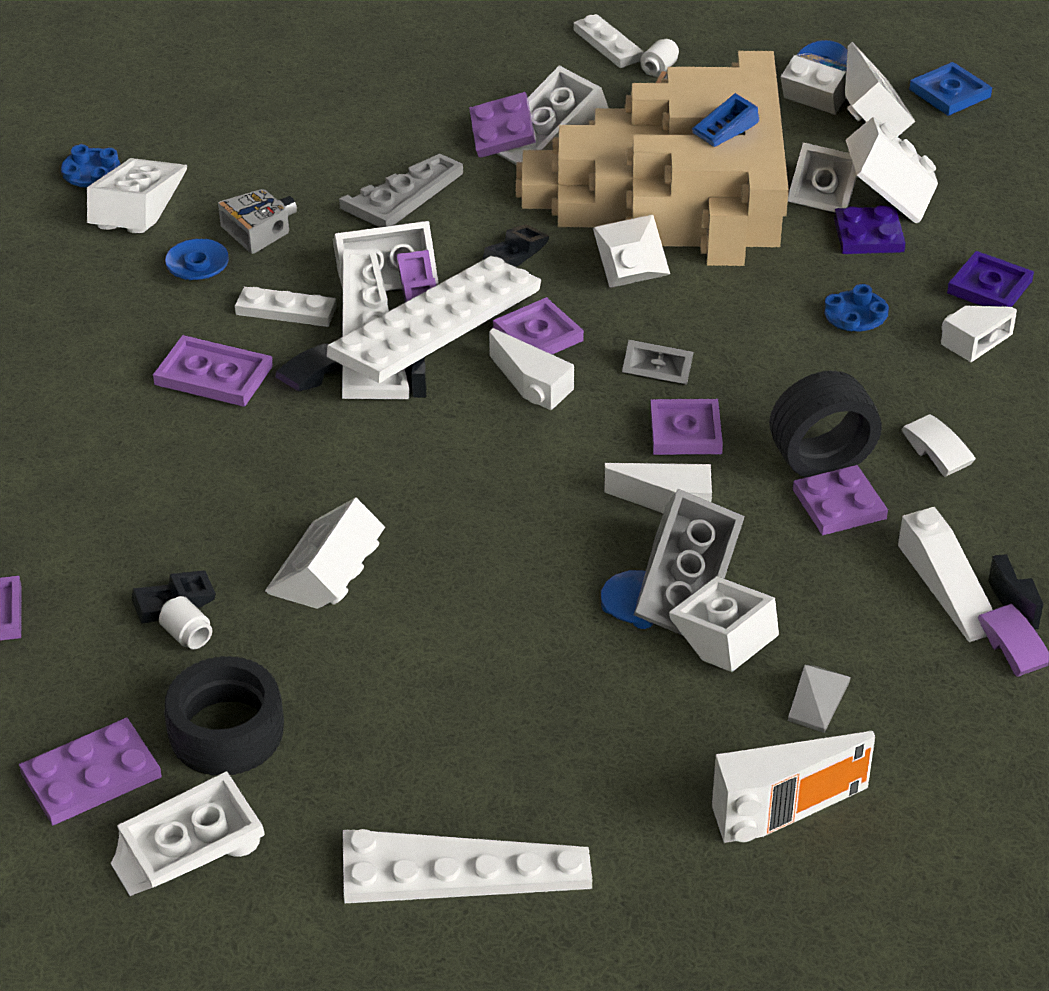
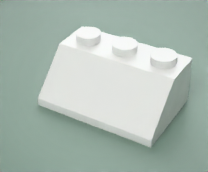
(893, 168)
(387, 244)
(328, 556)

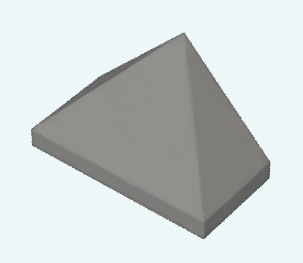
(657, 362)
(817, 697)

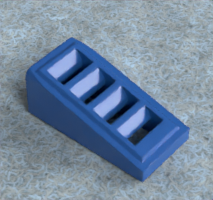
(746, 118)

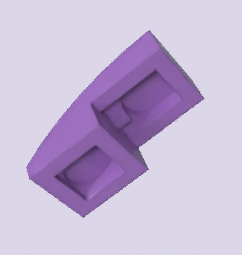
(415, 273)
(1017, 639)

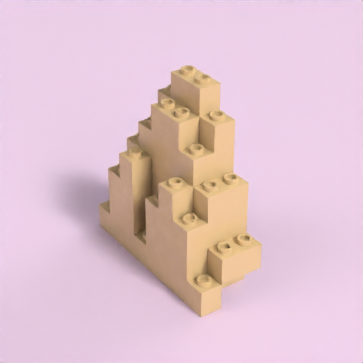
(652, 164)

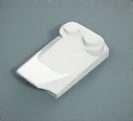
(185, 834)

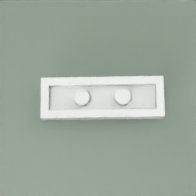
(608, 40)
(286, 306)

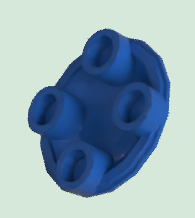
(88, 164)
(856, 309)
(621, 596)

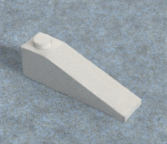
(945, 569)

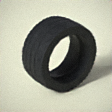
(808, 403)
(224, 749)

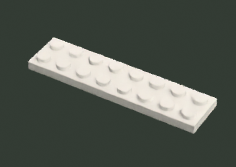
(433, 319)

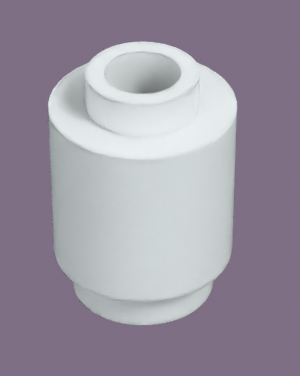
(659, 57)
(185, 622)

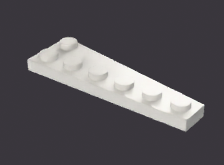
(363, 302)
(426, 867)

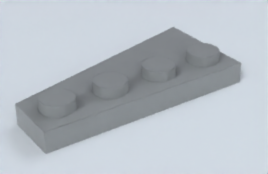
(402, 192)

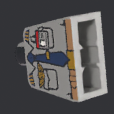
(256, 218)

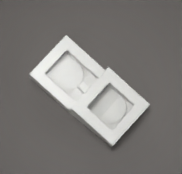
(940, 443)

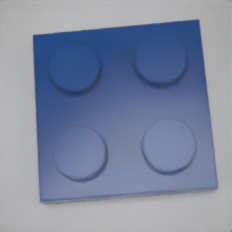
(950, 88)

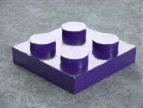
(869, 230)
(990, 281)

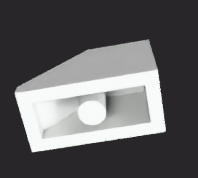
(977, 329)

